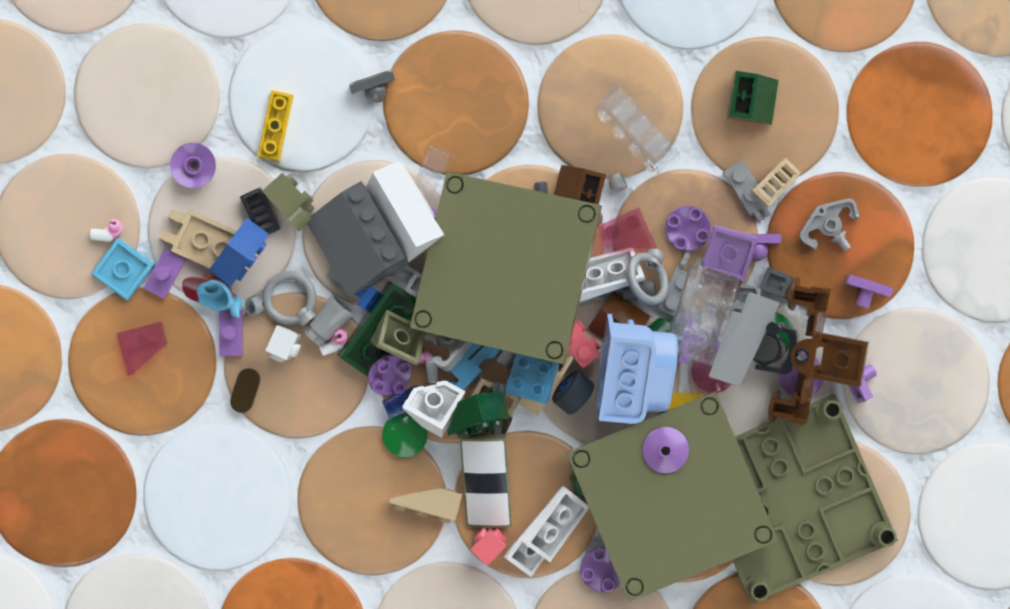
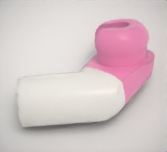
(108, 233)
(336, 343)
(431, 368)

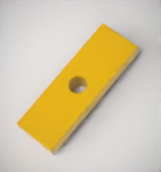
(277, 111)

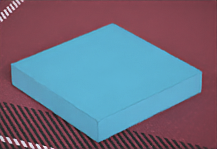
(122, 269)

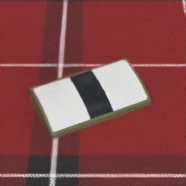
(486, 481)

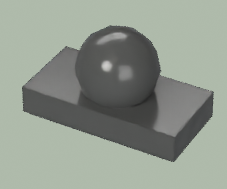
(373, 86)

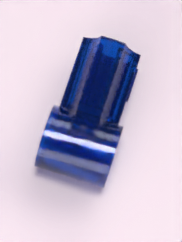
(394, 404)

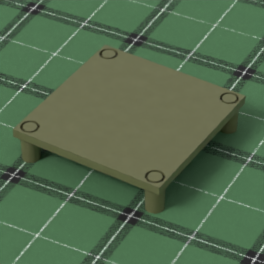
(506, 267)
(814, 499)
(677, 521)

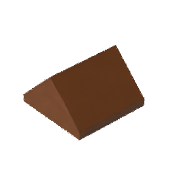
(620, 311)

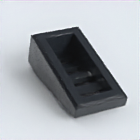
(255, 193)

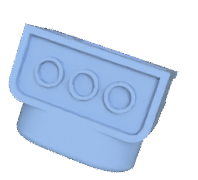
(634, 372)

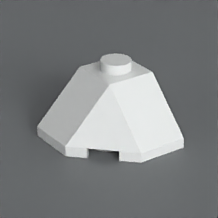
(434, 406)

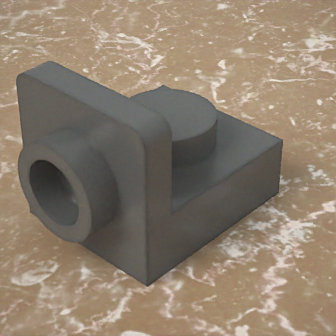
(776, 283)

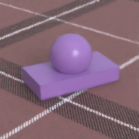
(761, 248)

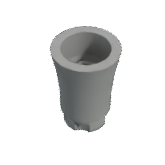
(328, 320)

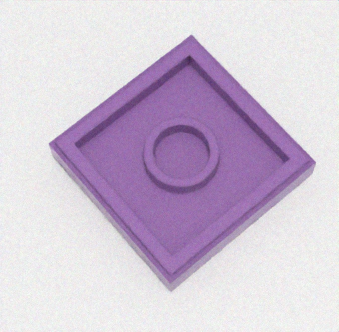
(730, 251)

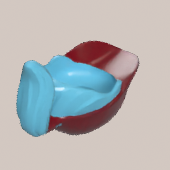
(213, 293)

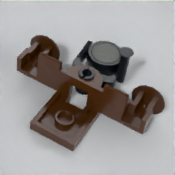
(841, 360)

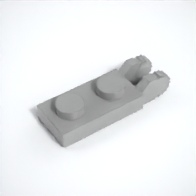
(676, 284)

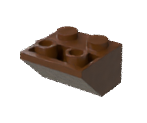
(580, 184)

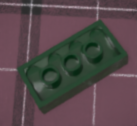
(358, 348)

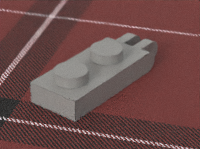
(742, 184)

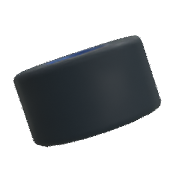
(573, 392)

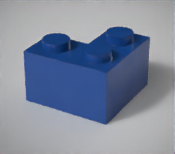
(240, 253)

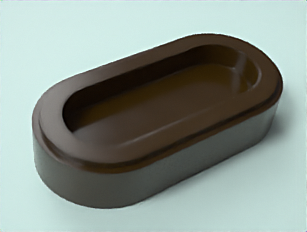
(245, 390)

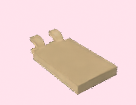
(198, 237)

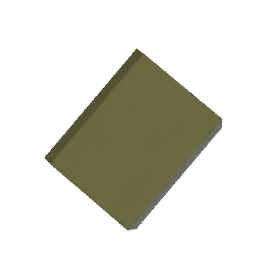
(397, 337)

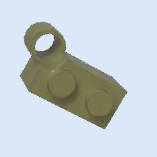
(290, 200)

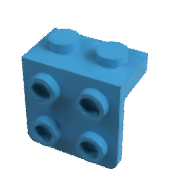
(532, 378)

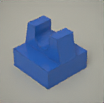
(367, 297)

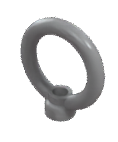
(653, 261)
(306, 314)

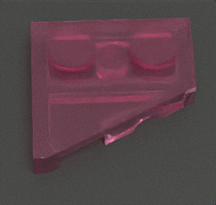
(627, 232)
(141, 344)

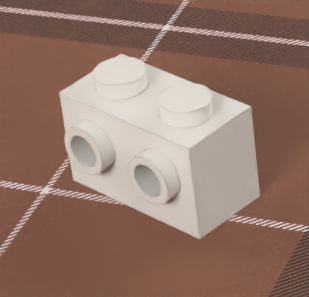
(283, 344)

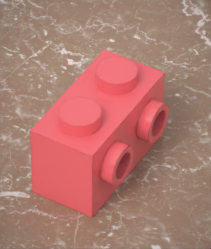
(582, 348)
(488, 544)

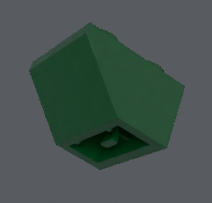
(752, 98)
(477, 413)

